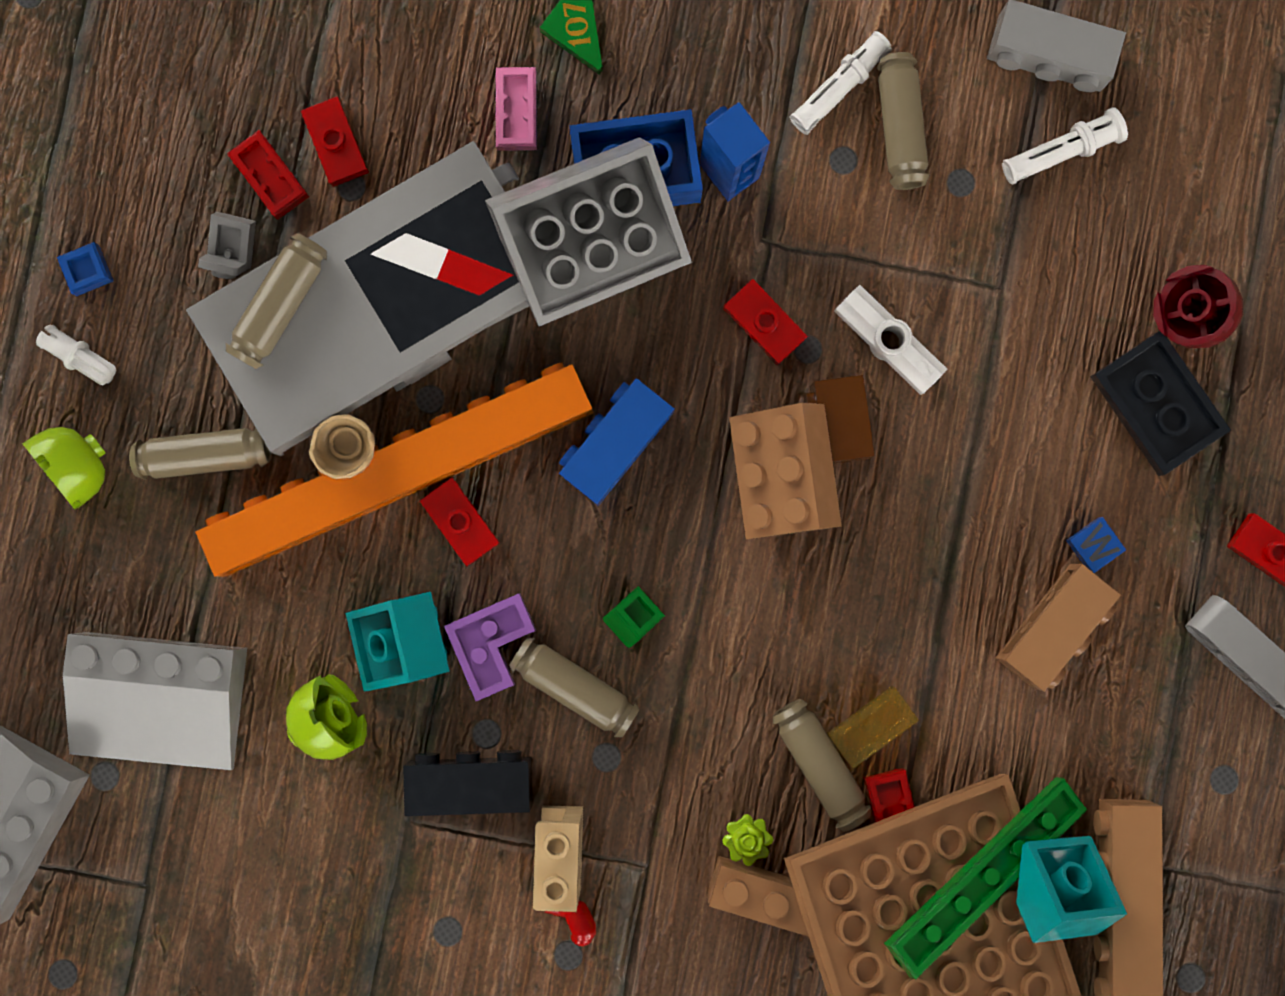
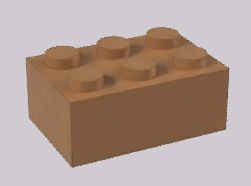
(785, 470)

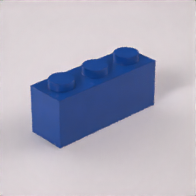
(733, 150)
(615, 440)

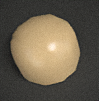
(342, 446)

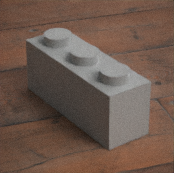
(1055, 46)

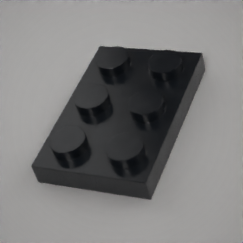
(1160, 403)

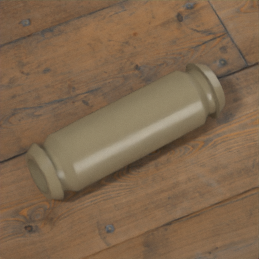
(903, 121)
(276, 300)
(198, 453)
(574, 687)
(822, 765)

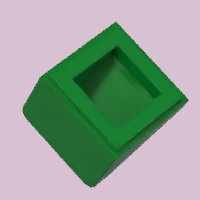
(633, 617)

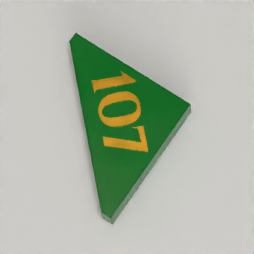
(575, 30)

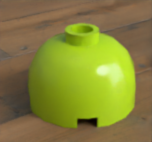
(69, 462)
(323, 720)

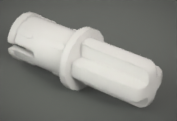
(76, 355)

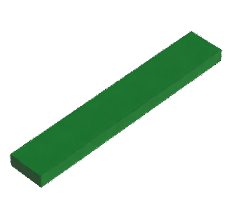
(982, 879)

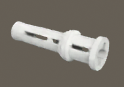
(1081, 140)

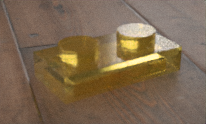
(872, 727)

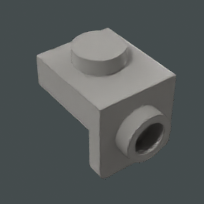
(229, 245)

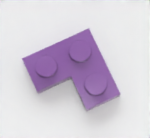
(479, 639)

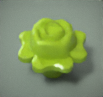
(747, 840)

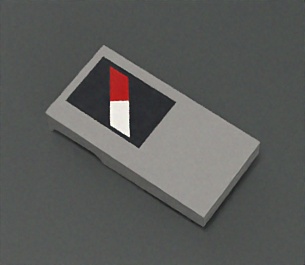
(389, 301)

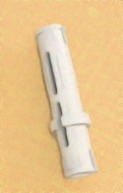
(853, 70)

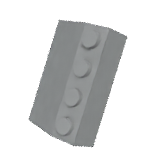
(590, 230)
(153, 699)
(34, 803)

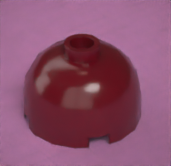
(1198, 307)

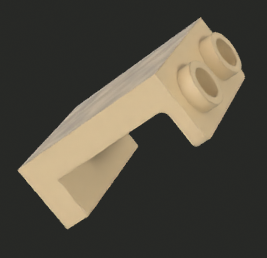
(558, 859)

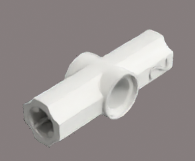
(911, 358)

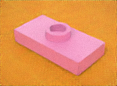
(516, 108)

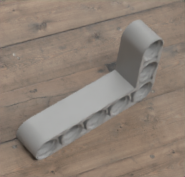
(1242, 649)

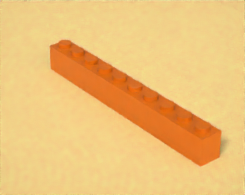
(395, 471)

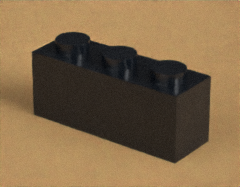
(468, 784)

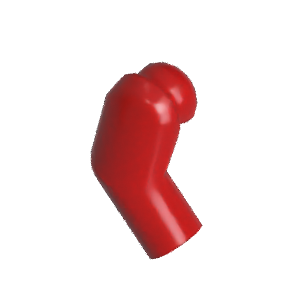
(580, 924)

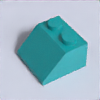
(397, 642)
(1066, 890)

